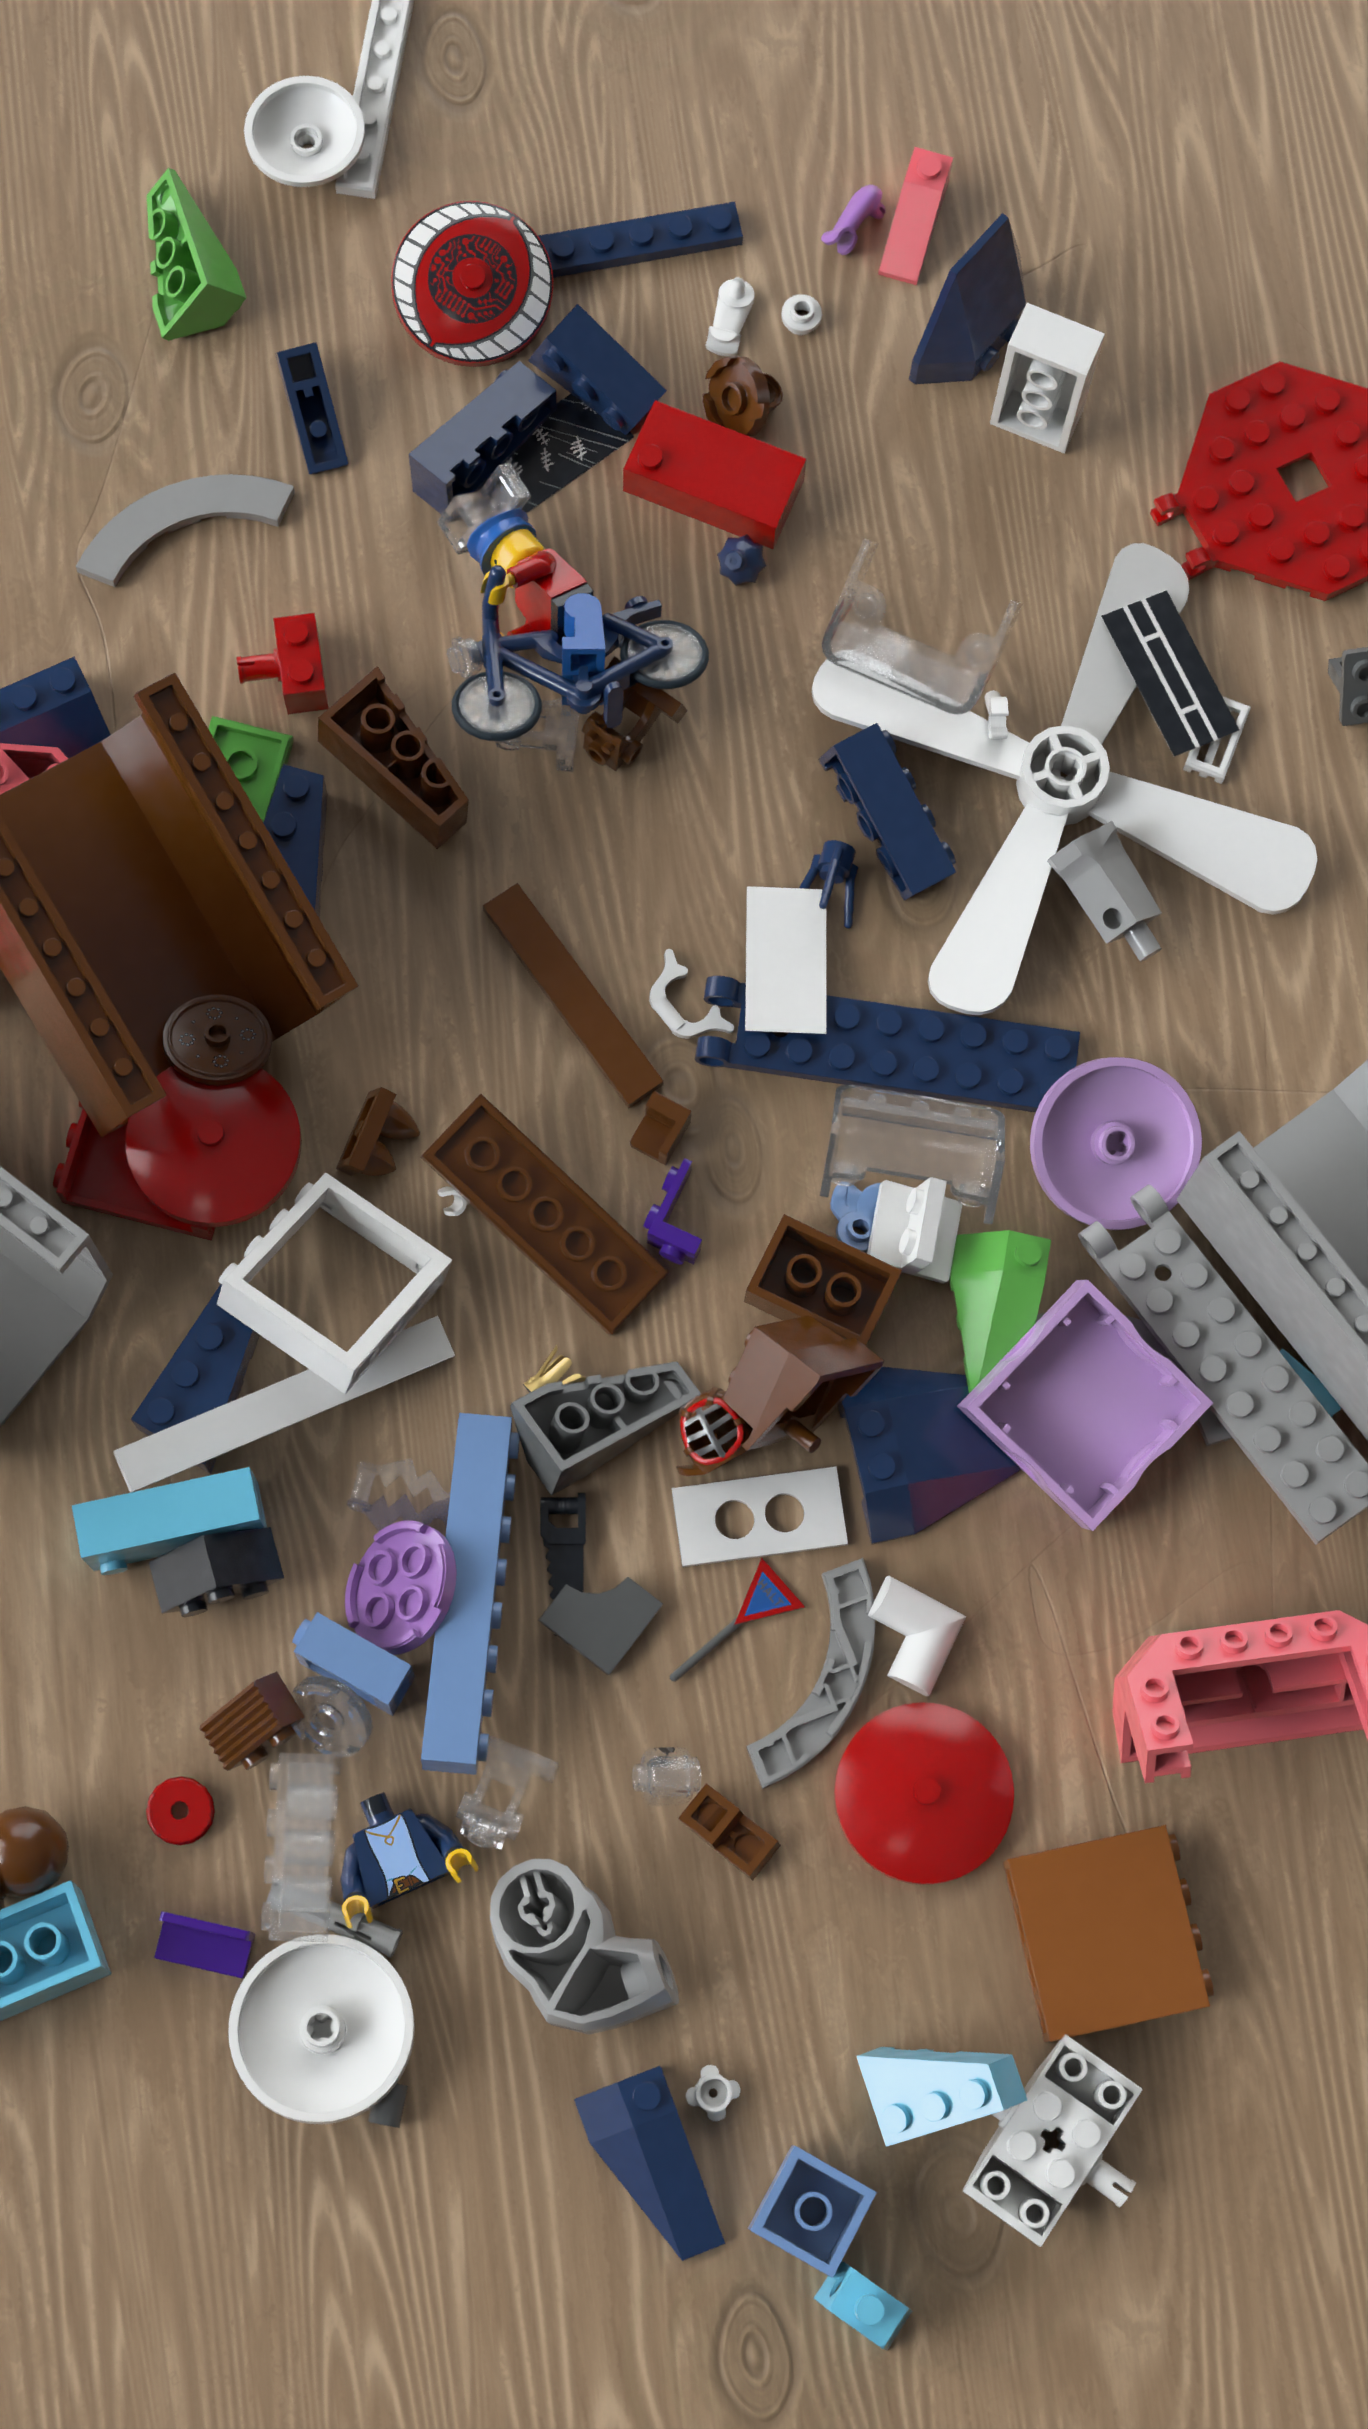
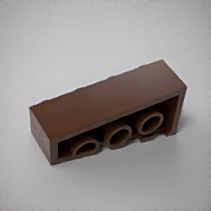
(392, 757)

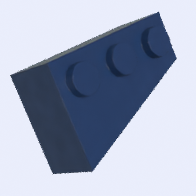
(597, 370)

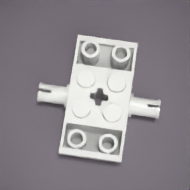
(1086, 2106)

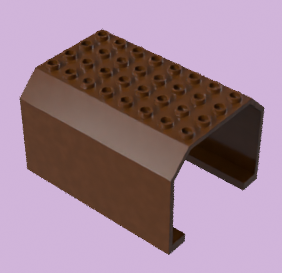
(145, 887)

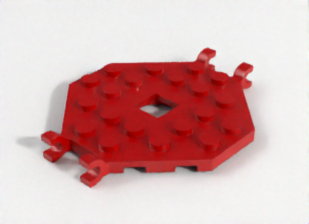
(1242, 503)

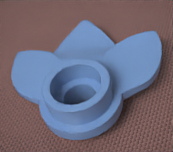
(854, 1210)

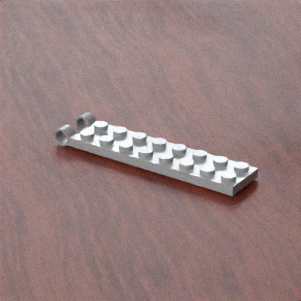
(1237, 1368)

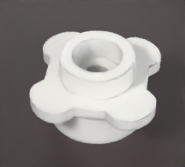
(700, 2096)

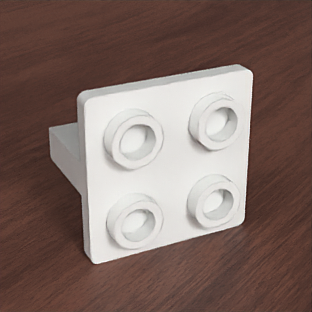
(916, 1228)

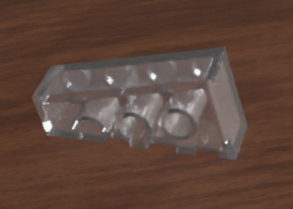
(301, 1847)

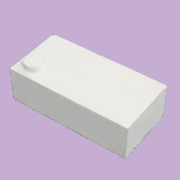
(1046, 377)

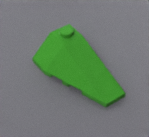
(193, 271)
(996, 1294)

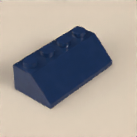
(52, 711)

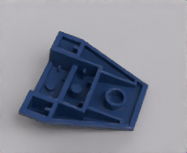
(974, 310)
(918, 1450)

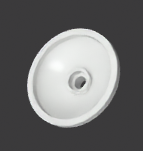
(303, 113)

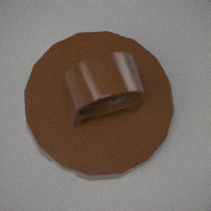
(740, 395)

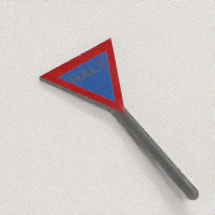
(764, 1598)

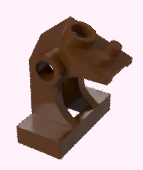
(613, 749)

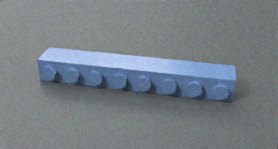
(463, 1639)

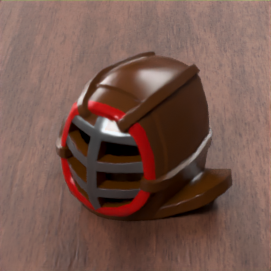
(711, 1433)

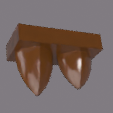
(377, 1118)

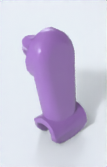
(861, 205)

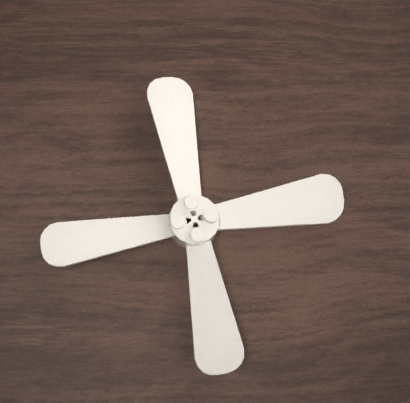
(1231, 849)

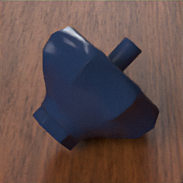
(741, 560)

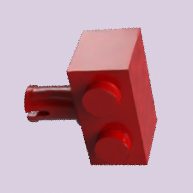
(294, 663)

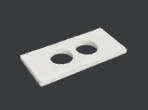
(704, 1544)

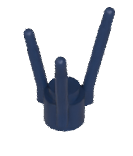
(835, 866)

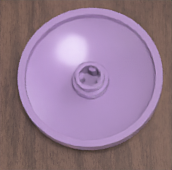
(1109, 1135)

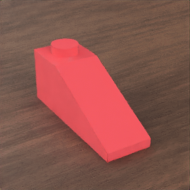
(916, 215)

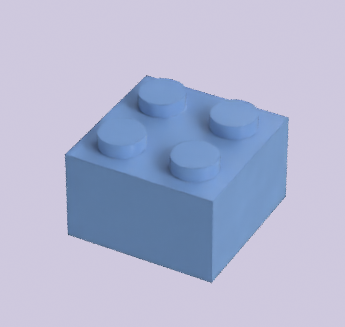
(812, 2210)

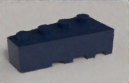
(890, 810)

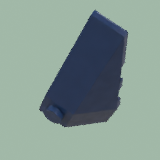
(647, 2150)

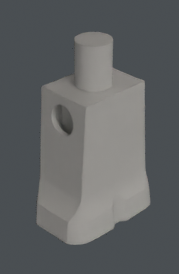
(1109, 889)

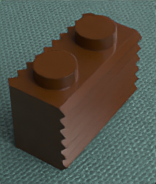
(252, 1722)

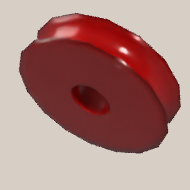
(166, 1797)

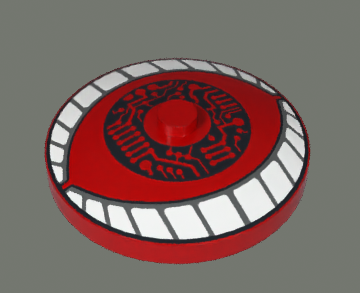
(472, 283)

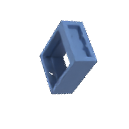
(353, 1661)

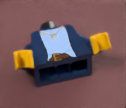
(396, 1857)

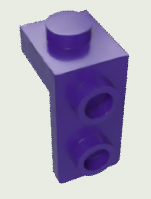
(674, 1243)

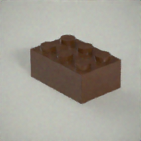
(821, 1278)

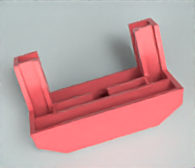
(1240, 1688)

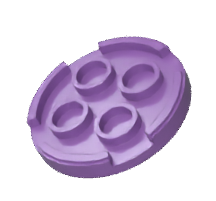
(401, 1587)

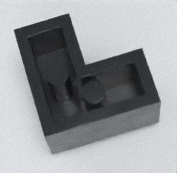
(215, 1570)

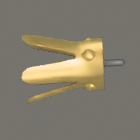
(552, 1373)

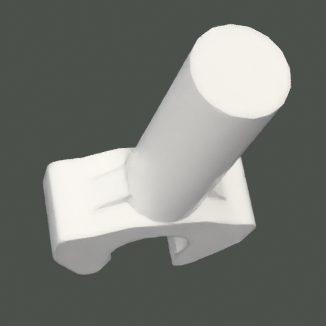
(997, 710)

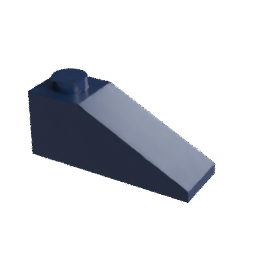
(311, 407)

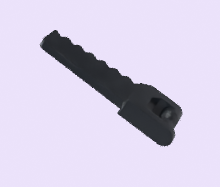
(564, 1544)

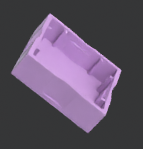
(1084, 1404)

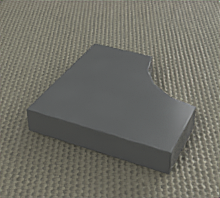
(602, 1623)

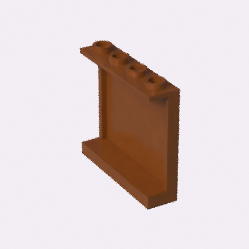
(1107, 1933)

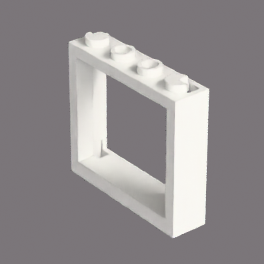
(297, 1338)

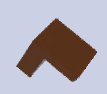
(661, 1128)

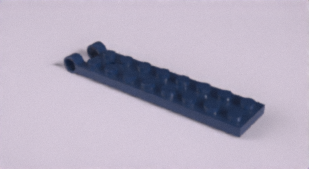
(901, 1051)

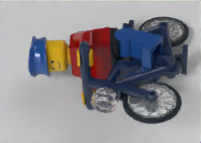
(563, 627)

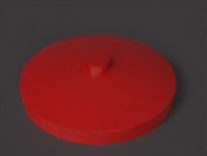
(215, 1149)
(924, 1793)

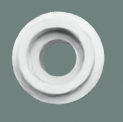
(801, 324)

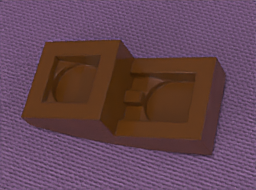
(729, 1831)

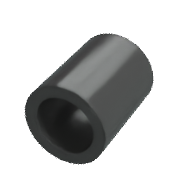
(390, 2108)

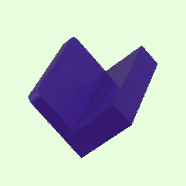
(204, 1945)

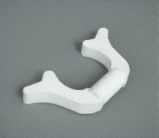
(679, 1026)

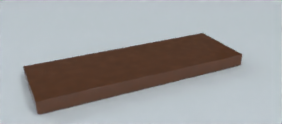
(545, 1214)

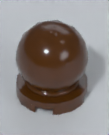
(31, 1852)

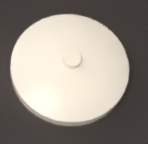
(321, 2029)

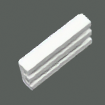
(1206, 767)

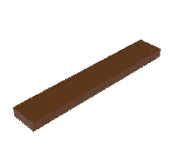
(573, 995)

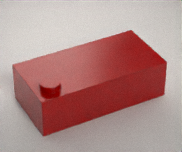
(713, 474)

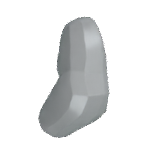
(567, 1953)

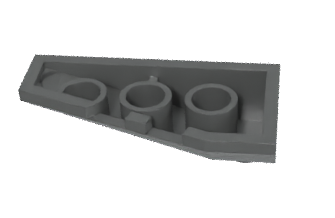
(587, 1423)

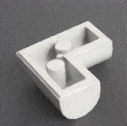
(928, 1631)

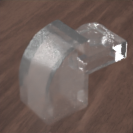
(467, 511)

